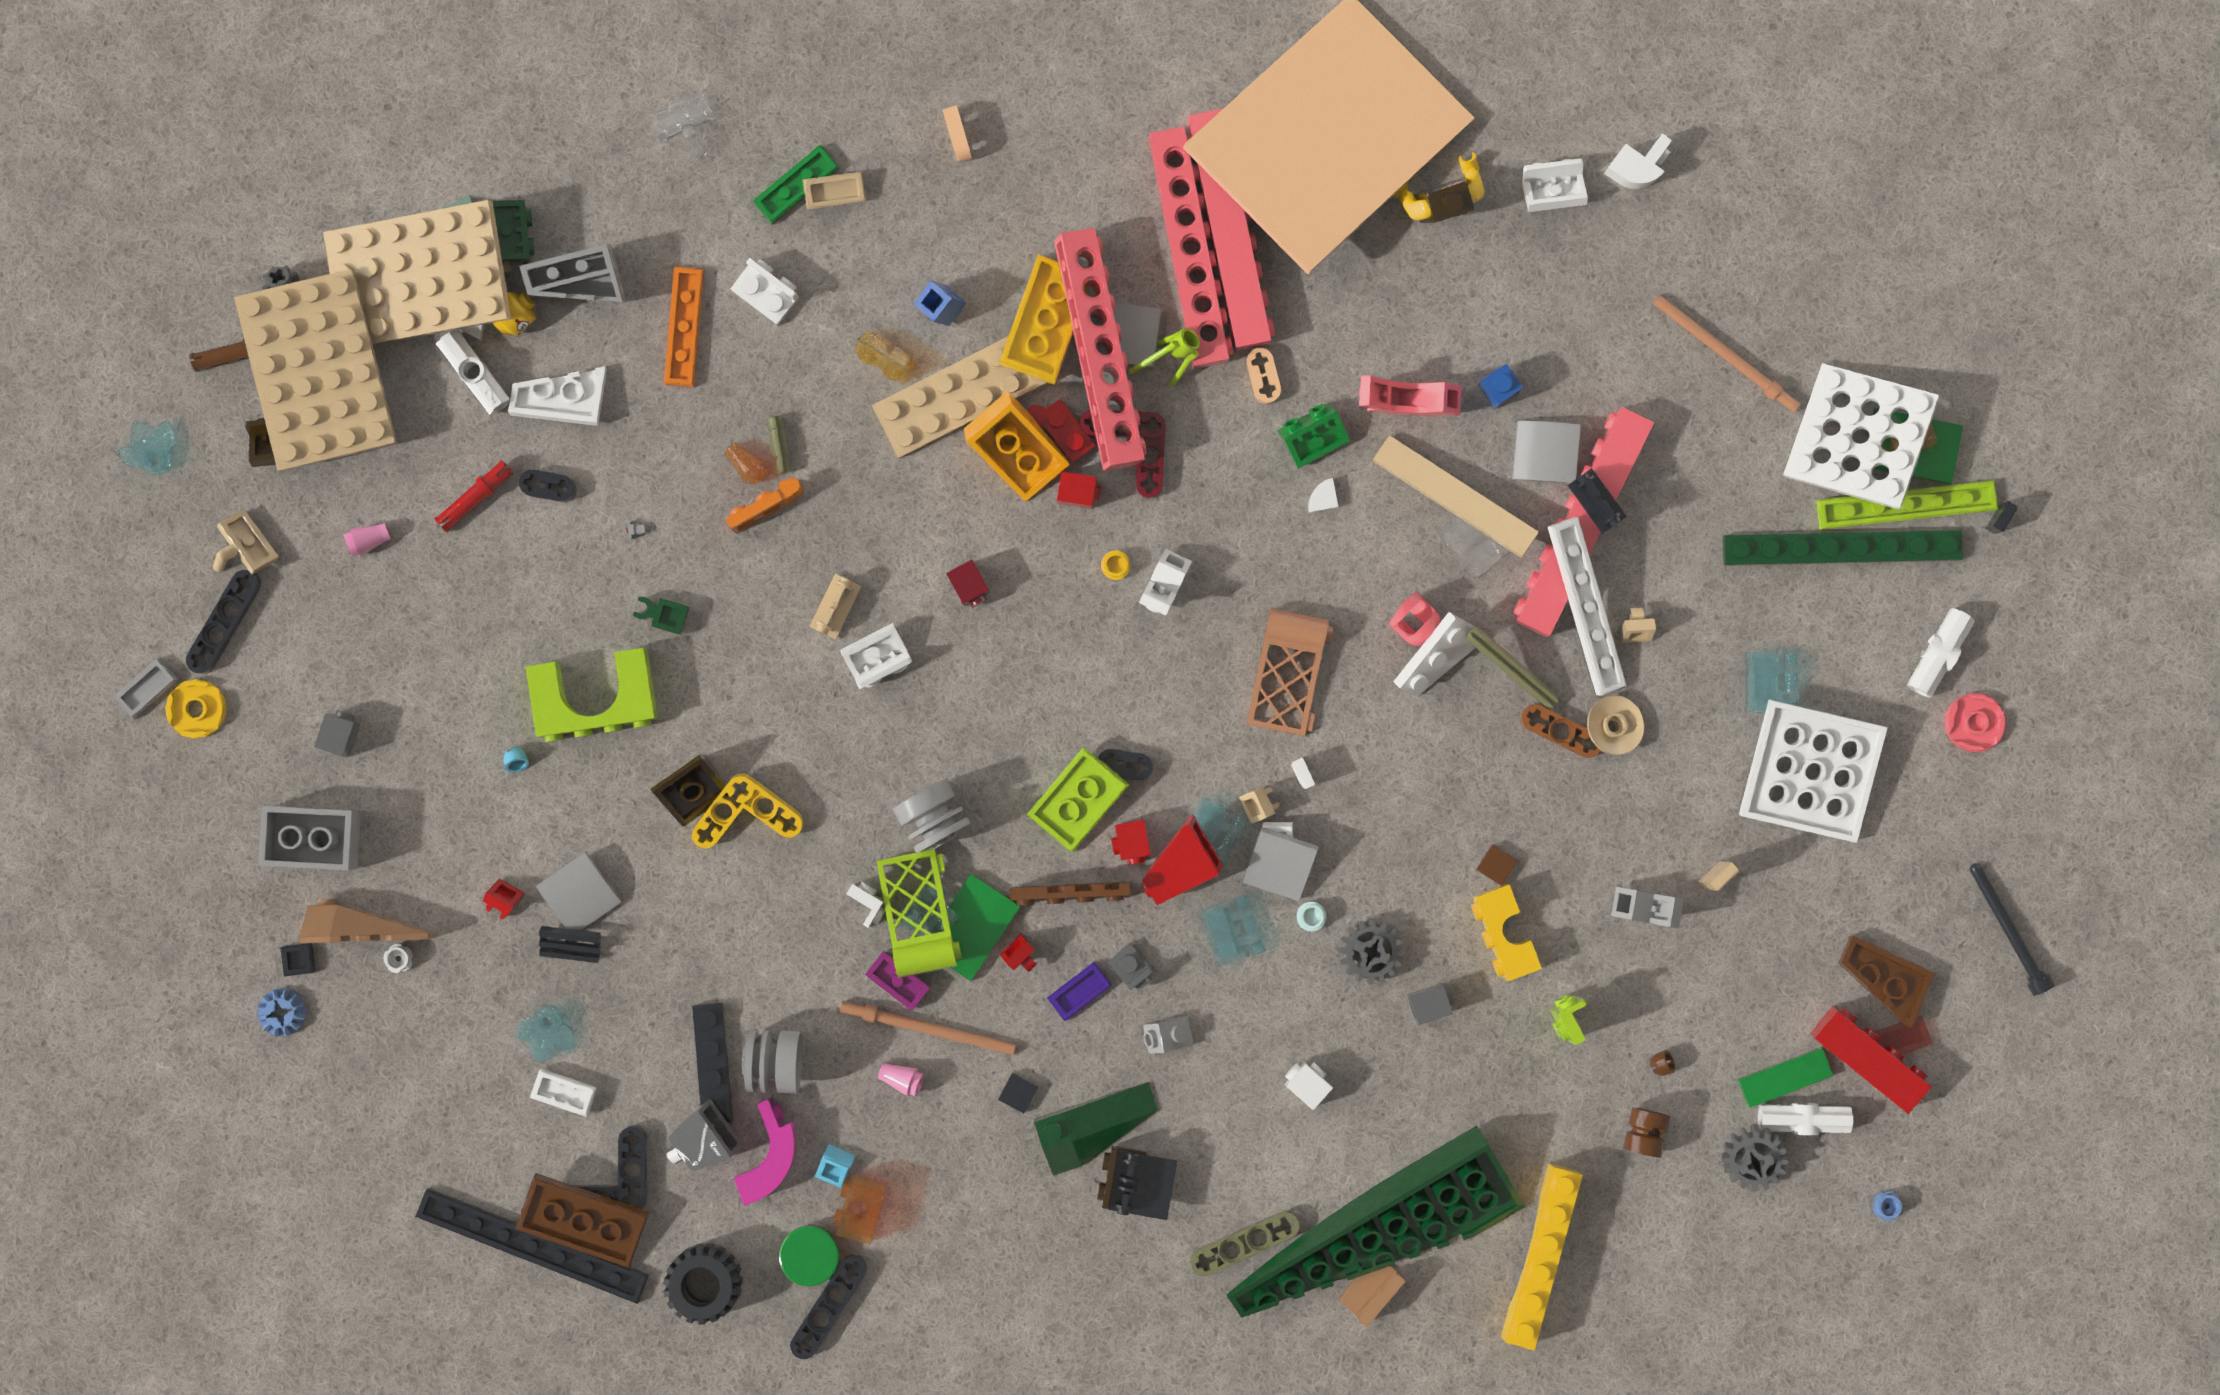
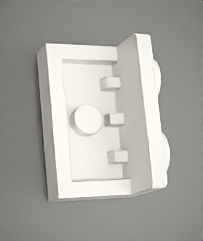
(1554, 185)
(876, 656)

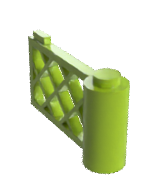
(927, 951)

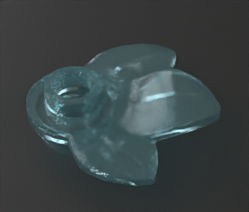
(148, 443)
(934, 923)
(545, 1038)

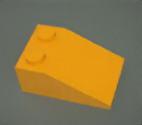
(1015, 446)

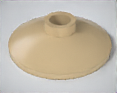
(1627, 720)

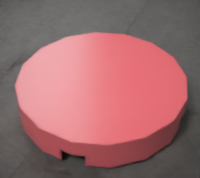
(1969, 729)

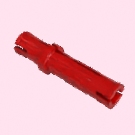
(473, 496)

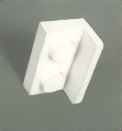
(764, 291)

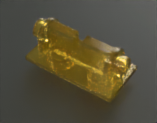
(872, 351)

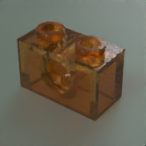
(855, 1226)

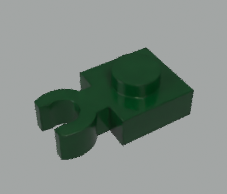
(666, 615)

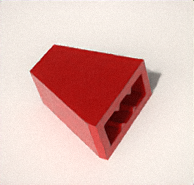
(1182, 863)

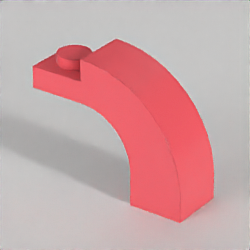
(1411, 399)

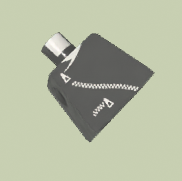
(703, 1139)

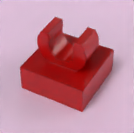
(503, 898)
(1019, 953)

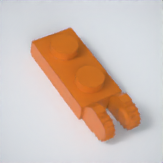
(765, 505)

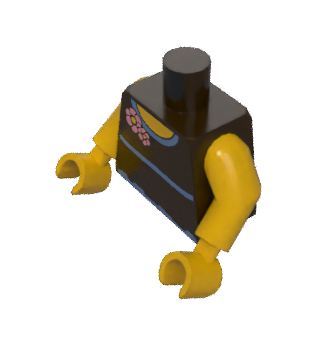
(1445, 199)

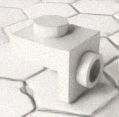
(866, 895)

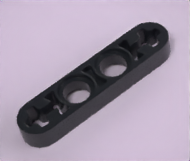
(219, 619)
(831, 1308)

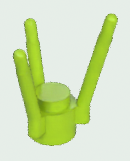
(1181, 345)

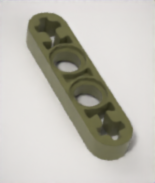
(1242, 1238)

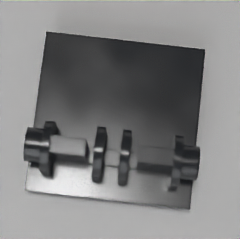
(1142, 1185)

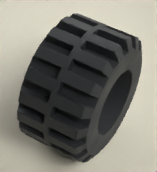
(721, 1265)

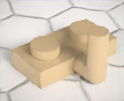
(244, 541)

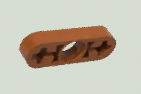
(1537, 729)

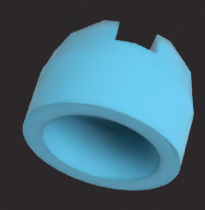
(512, 756)

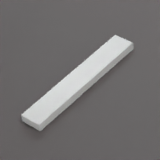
(1587, 606)

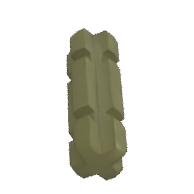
(779, 445)

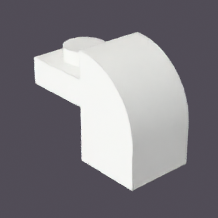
(1634, 169)
(1165, 582)

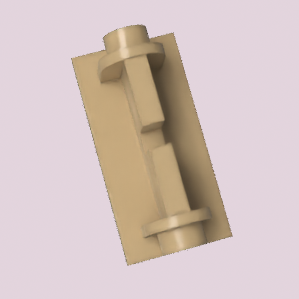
(835, 606)

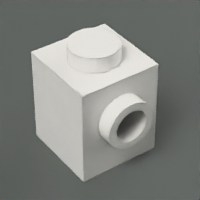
(1308, 1083)

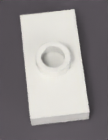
(563, 1092)

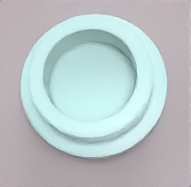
(1311, 916)

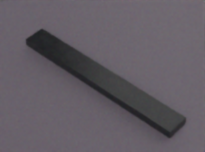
(502, 1235)

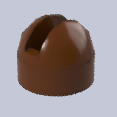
(1663, 1062)

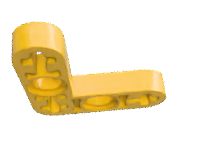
(749, 802)

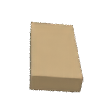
(834, 190)
(1719, 876)

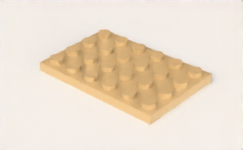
(425, 271)
(315, 370)

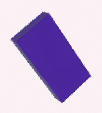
(1079, 991)

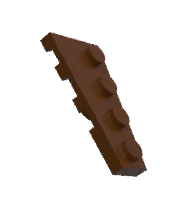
(1082, 892)

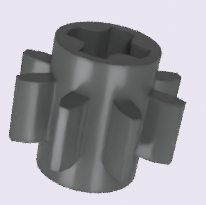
(279, 276)

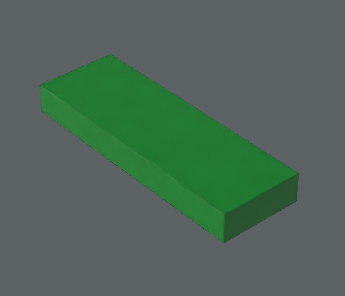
(789, 188)
(1785, 1077)

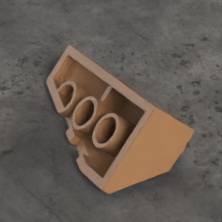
(340, 922)

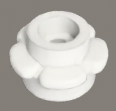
(390, 958)

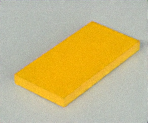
(1041, 325)

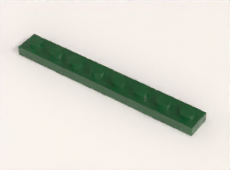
(1842, 547)

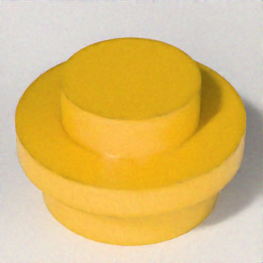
(1115, 565)

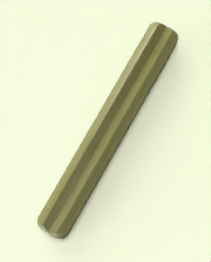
(1512, 667)

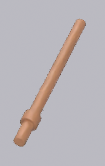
(1772, 389)
(871, 1013)

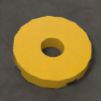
(213, 709)

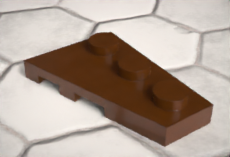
(1888, 978)

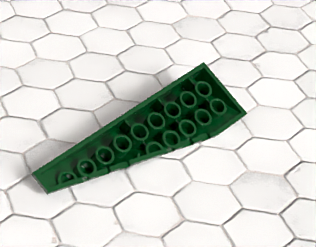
(1417, 1208)

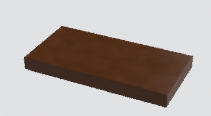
(582, 1220)

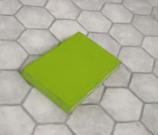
(1078, 799)

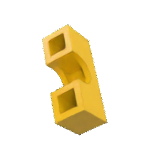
(1512, 958)

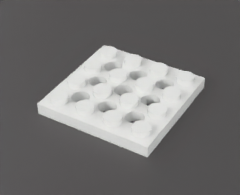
(1861, 389)
(1853, 795)

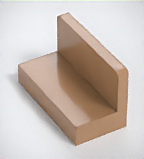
(1371, 1293)

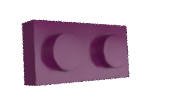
(907, 989)

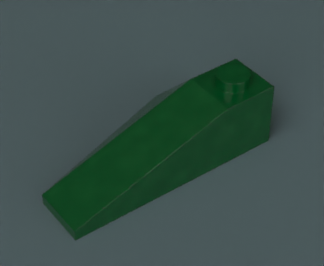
(1086, 1129)

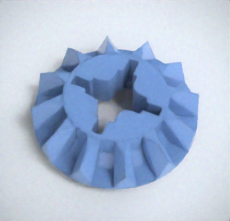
(292, 1020)

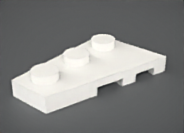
(563, 399)
(1436, 655)

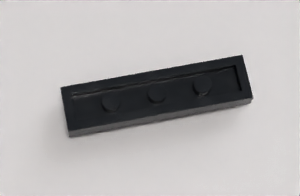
(712, 1057)

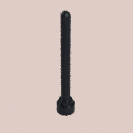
(2038, 980)

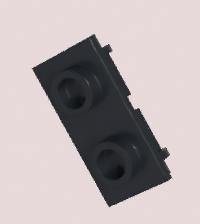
(1597, 501)

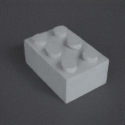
(309, 838)

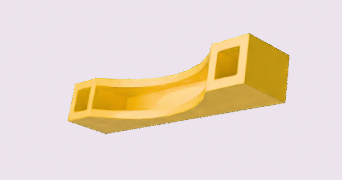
(1548, 1238)

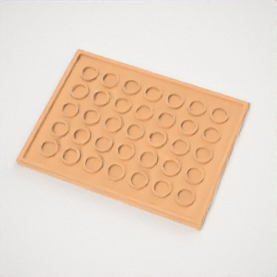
(1328, 133)

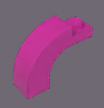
(767, 1176)

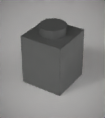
(337, 733)
(1431, 1003)

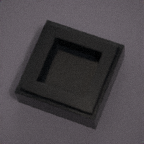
(2001, 517)
(297, 959)
(1018, 1093)

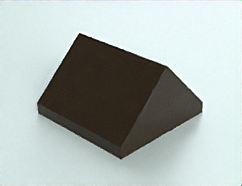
(690, 789)

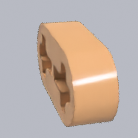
(957, 134)
(1270, 373)

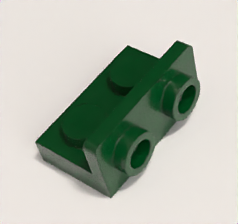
(512, 226)

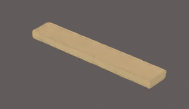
(1455, 496)

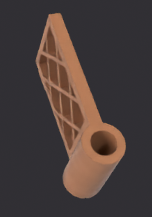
(1298, 633)

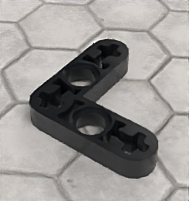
(618, 1191)

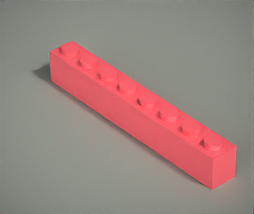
(1235, 258)
(1612, 464)

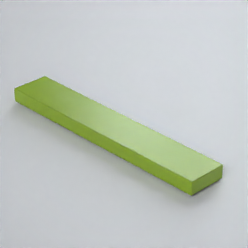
(1917, 505)

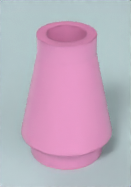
(365, 539)
(904, 1079)

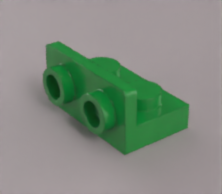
(1313, 434)

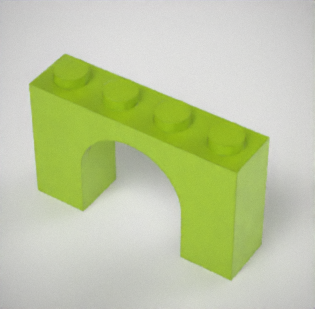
(633, 703)

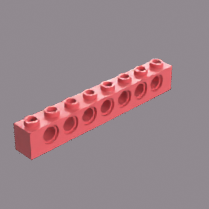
(1163, 145)
(1112, 452)

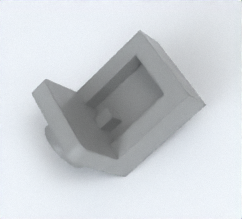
(1168, 1035)

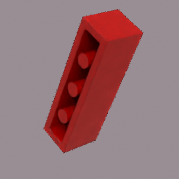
(1870, 1060)

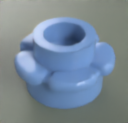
(1894, 1209)

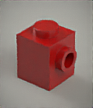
(1131, 842)

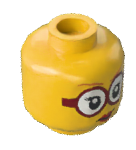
(521, 314)

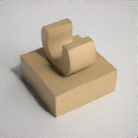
(1637, 628)
(1258, 804)

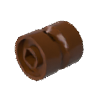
(1646, 1132)

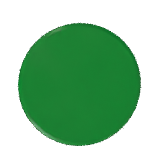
(809, 1255)

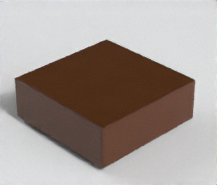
(1496, 865)

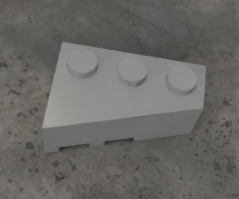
(576, 275)

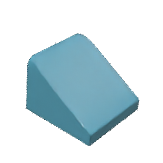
(835, 1165)

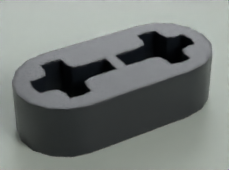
(547, 493)
(1131, 757)

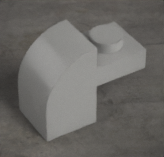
(1647, 907)

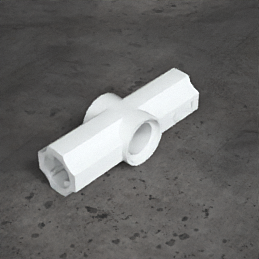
(462, 359)
(1941, 653)
(1805, 1119)

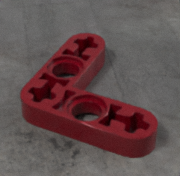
(1151, 440)

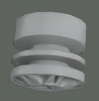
(931, 816)
(772, 1061)

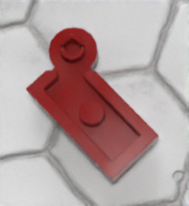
(1063, 429)

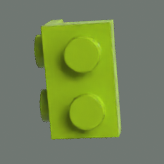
(1565, 1024)

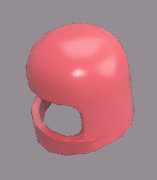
(1423, 612)

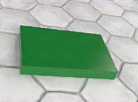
(1940, 461)
(980, 923)

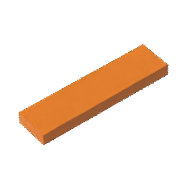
(684, 327)

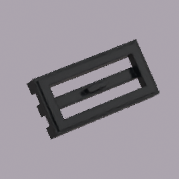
(570, 948)

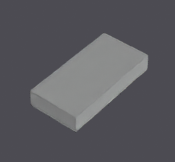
(145, 688)

